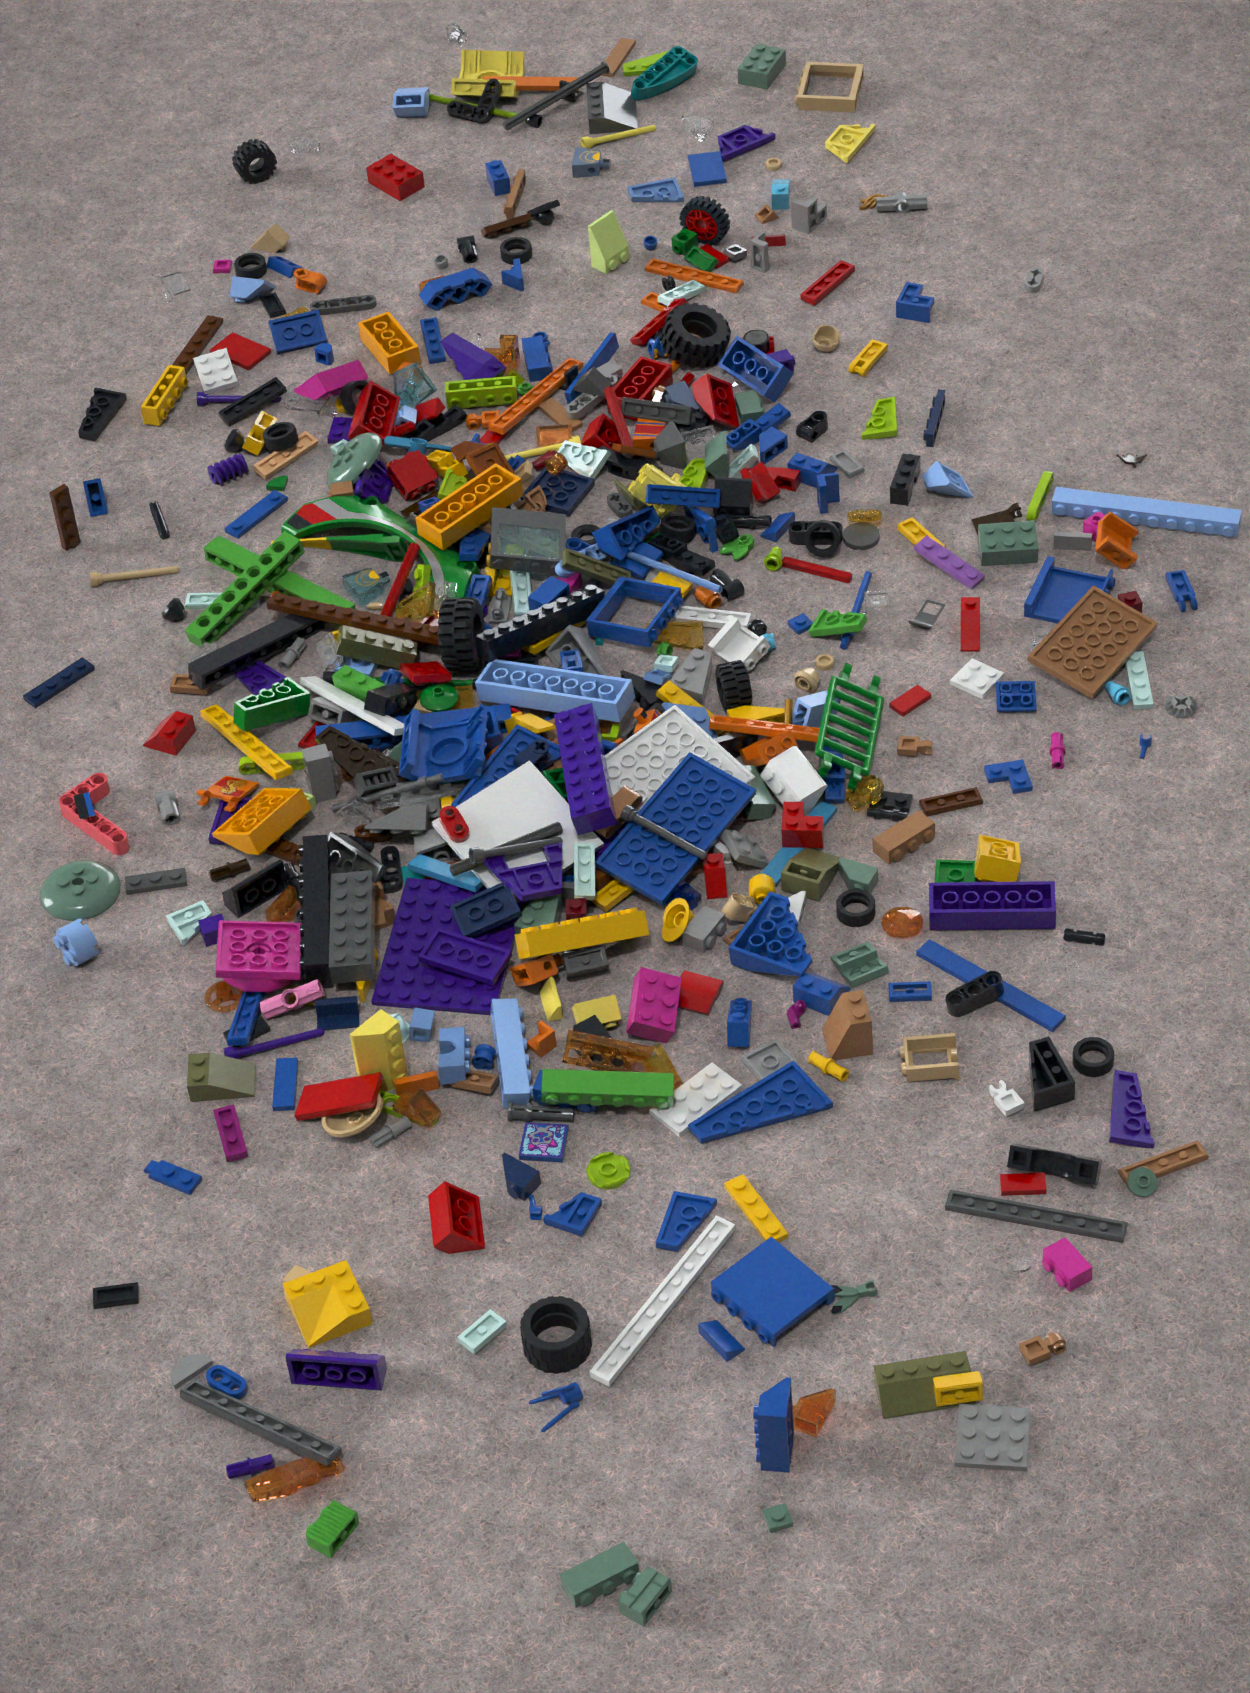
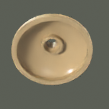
(352, 1122)

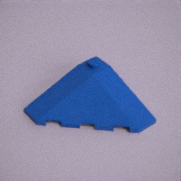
(771, 940)

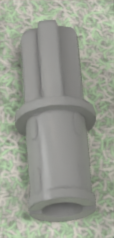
(292, 653)
(390, 1131)

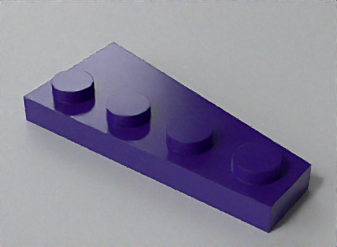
(1128, 1113)

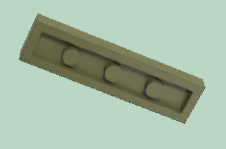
(592, 567)

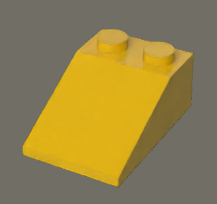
(997, 859)

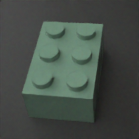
(761, 66)
(1008, 543)

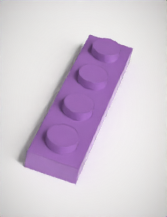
(949, 562)

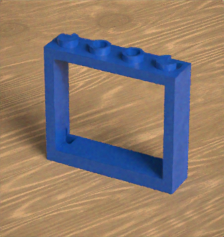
(597, 621)

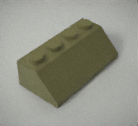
(375, 647)
(908, 1385)

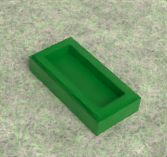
(701, 259)

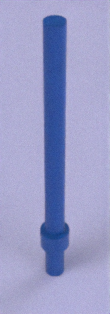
(846, 637)

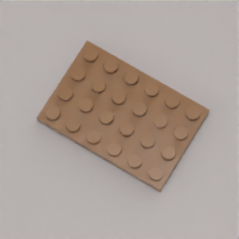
(1092, 641)

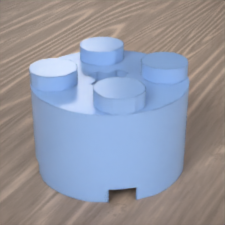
(76, 943)

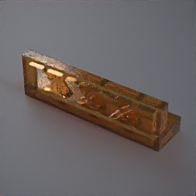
(593, 1044)

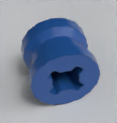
(483, 1057)

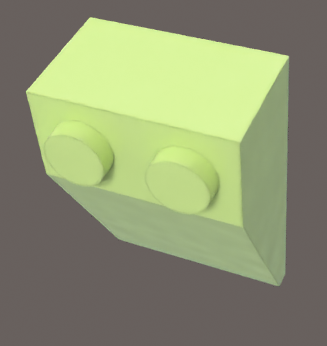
(607, 243)

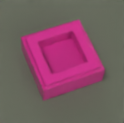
(222, 266)

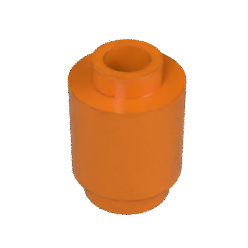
(708, 597)

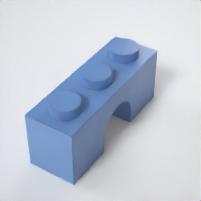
(453, 1055)

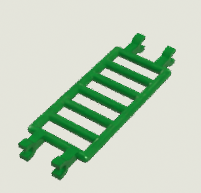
(827, 758)

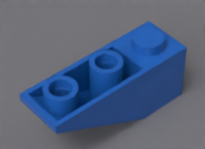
(739, 1023)

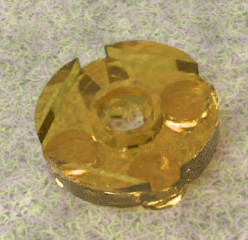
(866, 792)

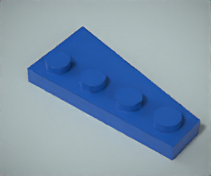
(473, 545)

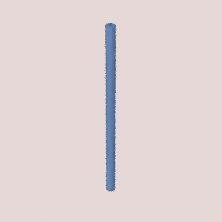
(675, 572)

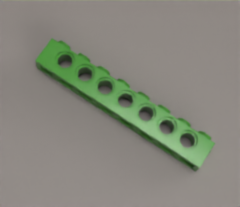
(245, 590)

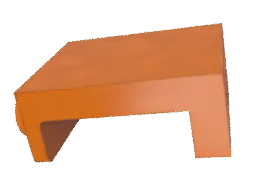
(1115, 540)
(767, 748)

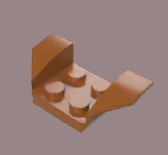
(481, 456)

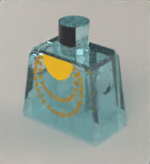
(365, 585)

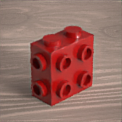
(412, 475)

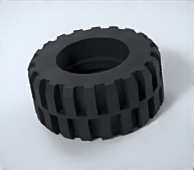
(692, 349)
(457, 630)

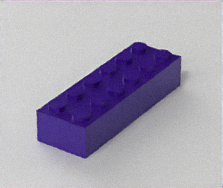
(992, 905)

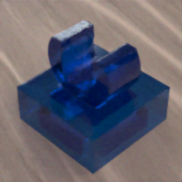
(688, 893)

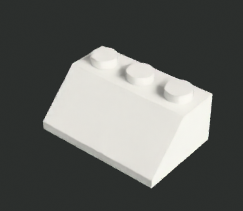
(794, 779)

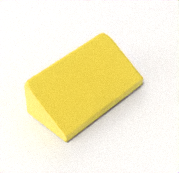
(551, 1000)

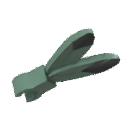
(850, 1295)

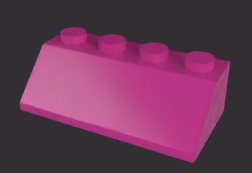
(331, 381)

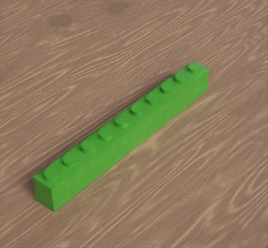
(237, 559)

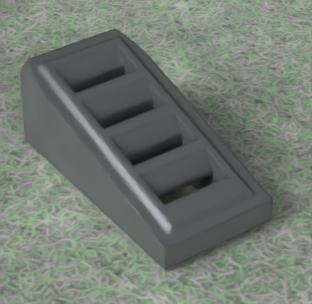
(364, 786)

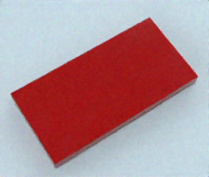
(339, 1096)

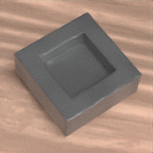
(735, 252)

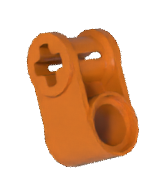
(309, 281)

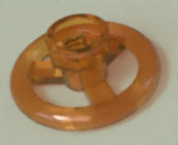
(223, 993)

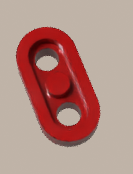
(454, 822)

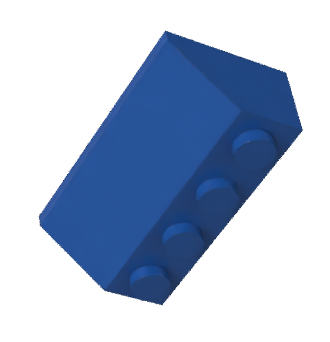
(774, 1427)

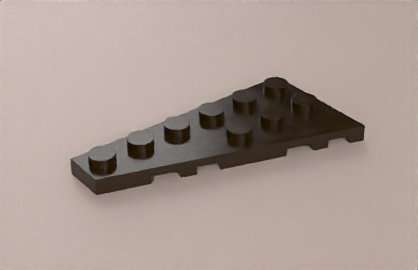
(357, 757)

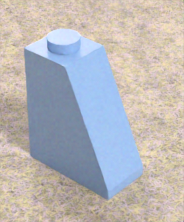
(810, 708)

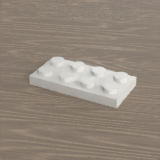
(697, 1097)

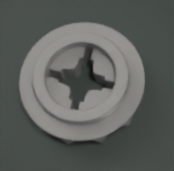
(1181, 711)

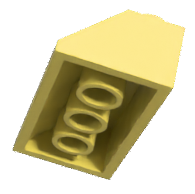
(379, 1048)

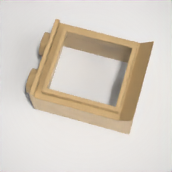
(930, 1044)

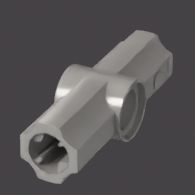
(909, 202)

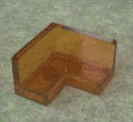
(508, 352)

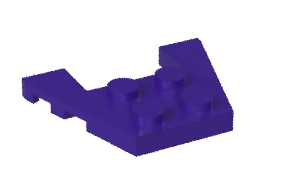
(531, 880)

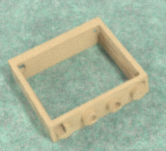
(830, 103)

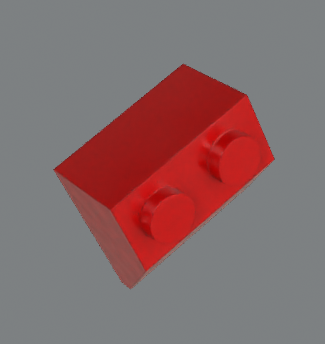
(601, 432)
(172, 733)

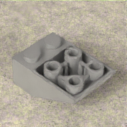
(409, 817)

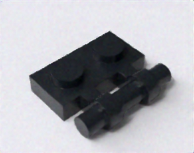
(895, 802)

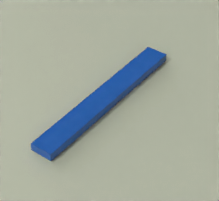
(1012, 996)

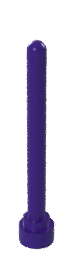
(203, 399)
(237, 1053)

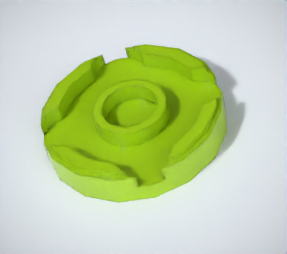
(608, 1170)

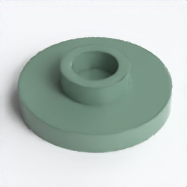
(1142, 1182)

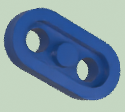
(229, 1381)

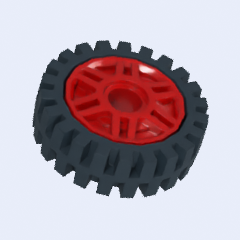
(705, 219)

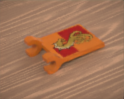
(229, 790)

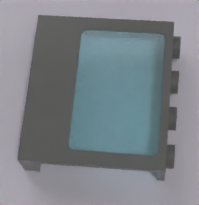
(526, 540)

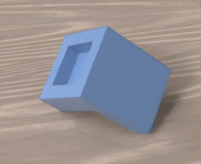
(421, 1025)

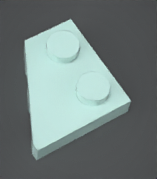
(185, 921)

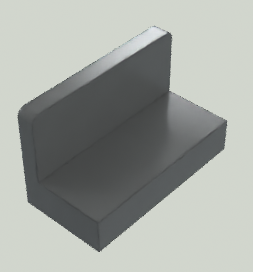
(585, 962)

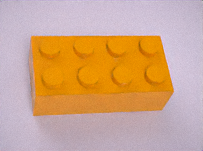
(388, 341)

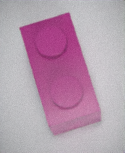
(1066, 1264)

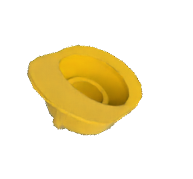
(675, 919)

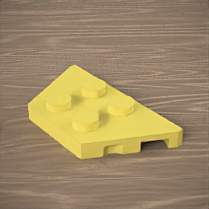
(848, 140)

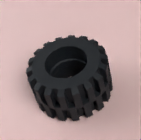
(262, 168)
(733, 685)

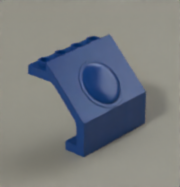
(445, 749)

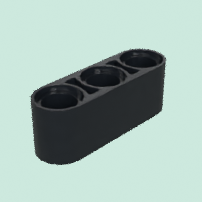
(820, 536)
(980, 986)

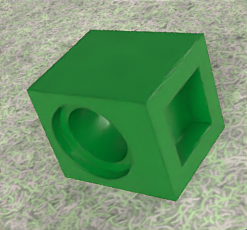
(684, 241)

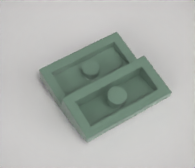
(859, 964)

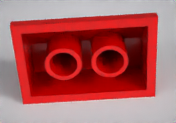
(455, 1219)

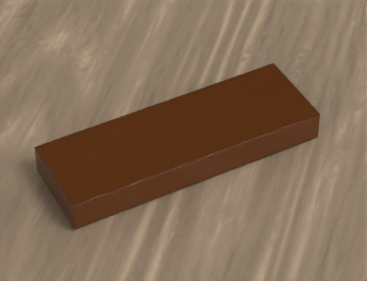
(951, 801)

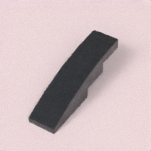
(443, 423)

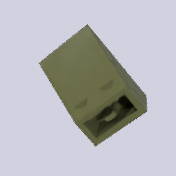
(809, 872)

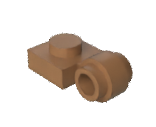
(1037, 1350)

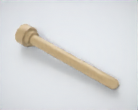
(97, 578)

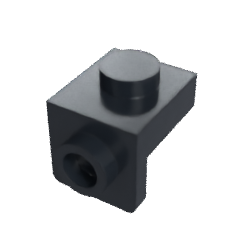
(726, 528)

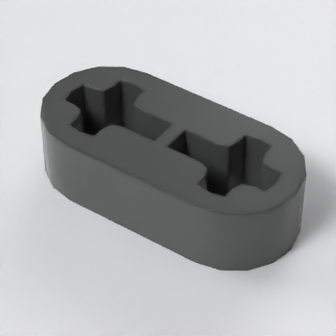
(622, 504)

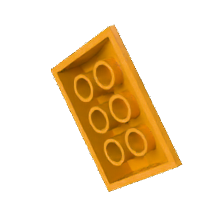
(263, 819)

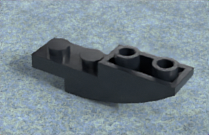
(624, 466)
(680, 557)

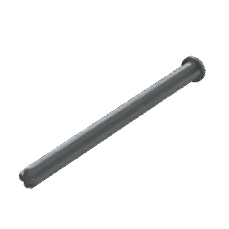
(556, 96)

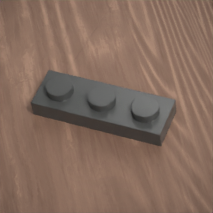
(155, 881)

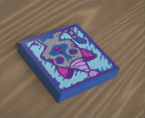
(543, 1142)

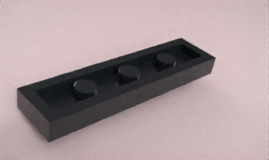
(252, 401)

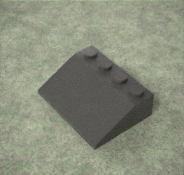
(610, 108)

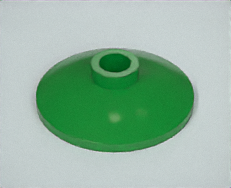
(438, 697)

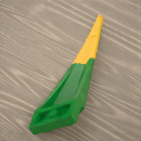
(374, 545)

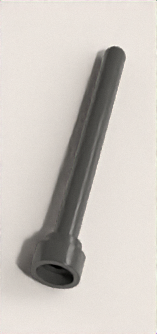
(630, 814)
(478, 854)

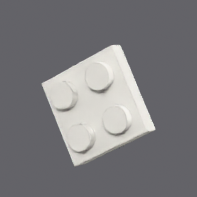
(977, 678)

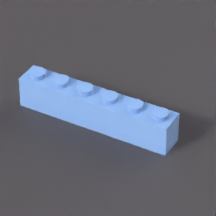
(510, 1052)

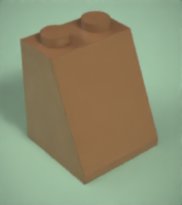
(849, 1027)

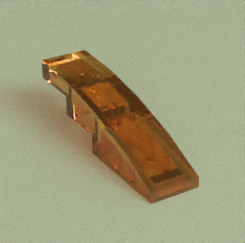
(289, 1477)

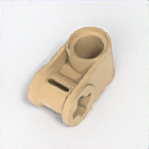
(739, 907)

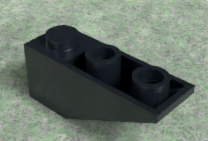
(644, 690)

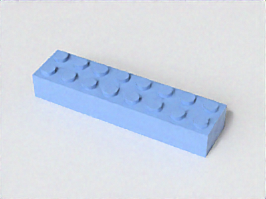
(554, 689)

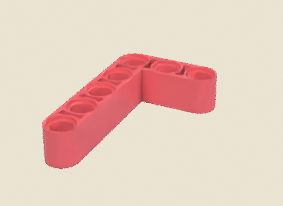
(96, 826)

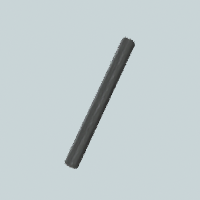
(540, 834)

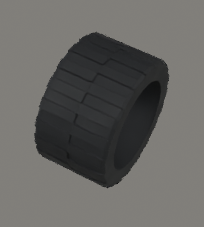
(562, 1355)

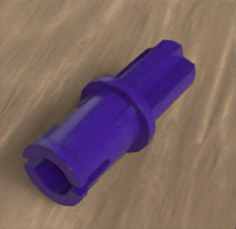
(249, 1466)

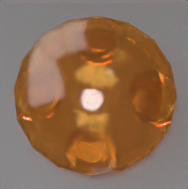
(902, 922)

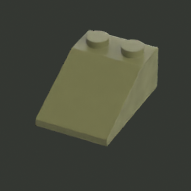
(219, 1077)

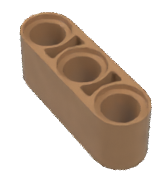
(620, 800)

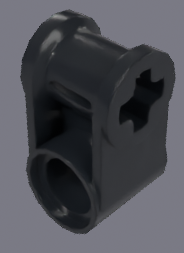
(813, 426)

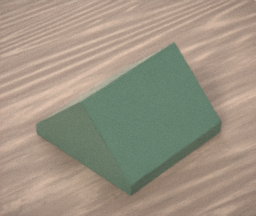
(717, 455)

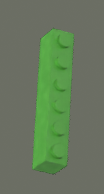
(607, 1088)

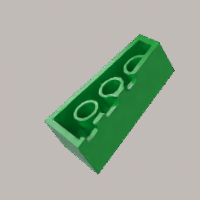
(272, 705)

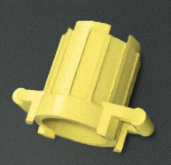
(651, 475)

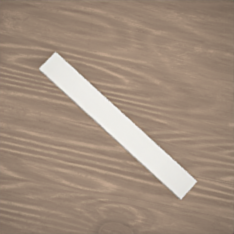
(351, 704)

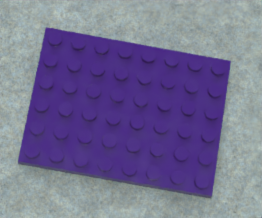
(412, 984)

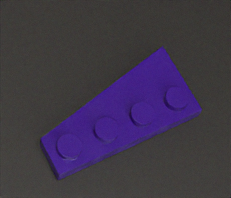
(259, 677)

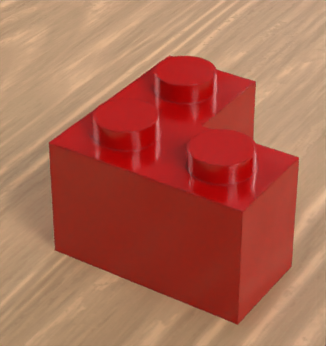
(800, 830)

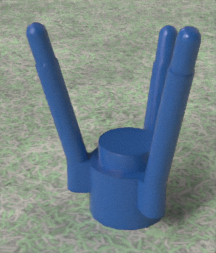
(568, 1394)

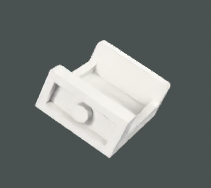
(739, 643)

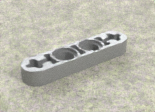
(577, 409)

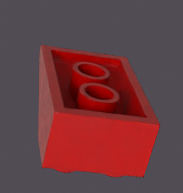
(716, 399)

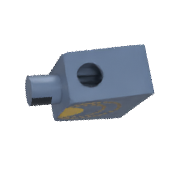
(588, 163)

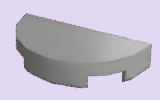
(188, 1368)

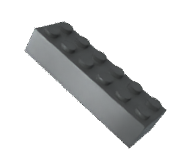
(352, 927)

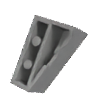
(695, 675)
(320, 773)

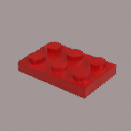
(425, 672)

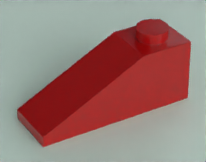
(970, 624)

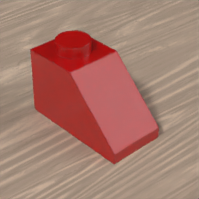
(714, 876)

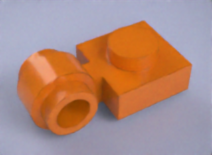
(474, 421)

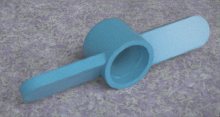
(413, 444)

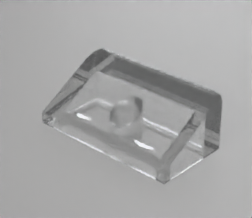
(326, 650)

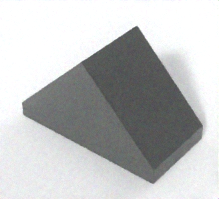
(592, 383)

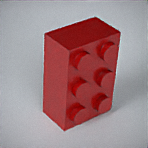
(395, 177)

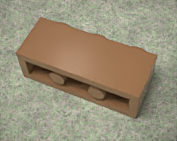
(904, 837)

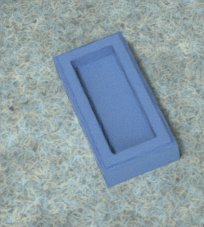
(658, 676)

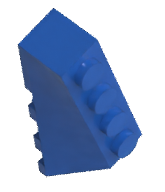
(622, 535)

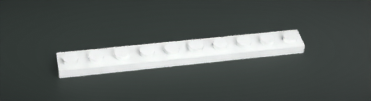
(662, 1301)

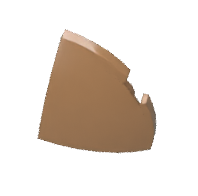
(534, 501)

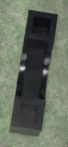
(1054, 1162)

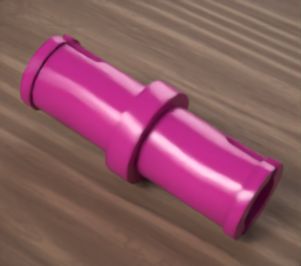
(1057, 750)

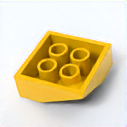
(327, 1303)

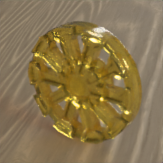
(864, 516)

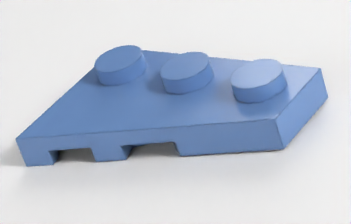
(656, 191)

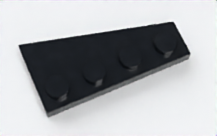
(100, 412)

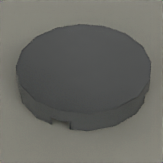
(861, 536)

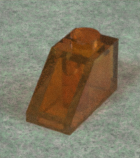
(813, 1410)

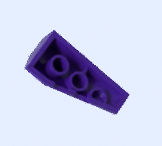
(471, 360)

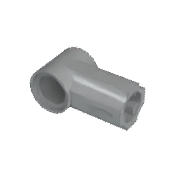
(167, 806)

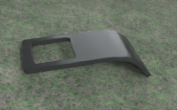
(925, 619)

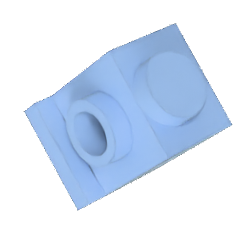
(405, 415)

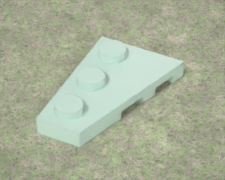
(584, 459)

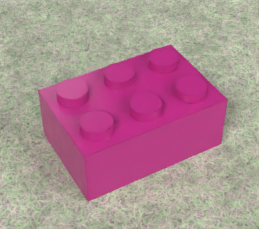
(653, 1005)

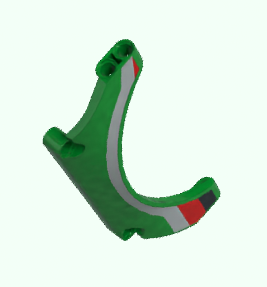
(352, 512)

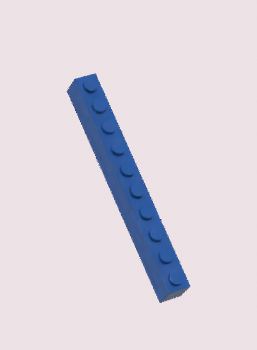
(377, 738)

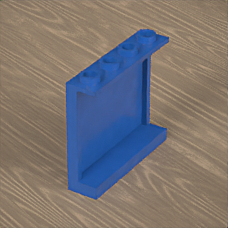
(1059, 590)
(770, 1290)

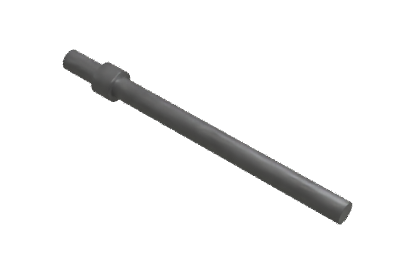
(422, 782)

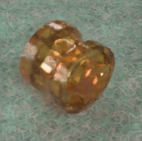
(556, 463)

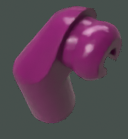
(795, 1013)

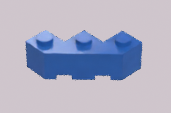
(454, 287)

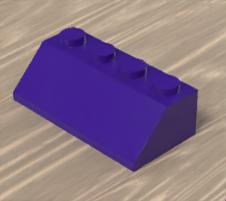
(336, 1369)

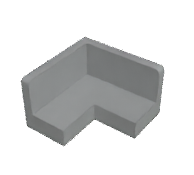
(808, 215)

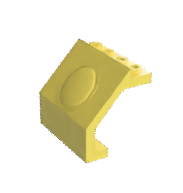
(488, 63)

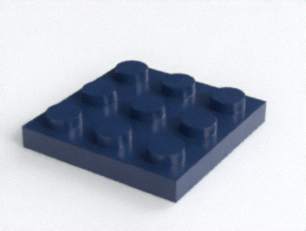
(562, 490)

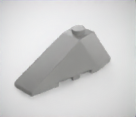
(572, 639)

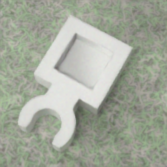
(1006, 1101)

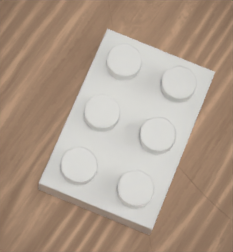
(215, 371)

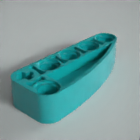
(665, 74)

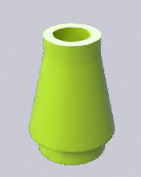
(774, 559)

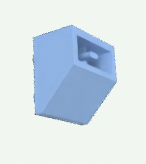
(411, 102)

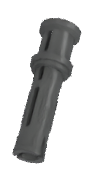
(530, 1112)

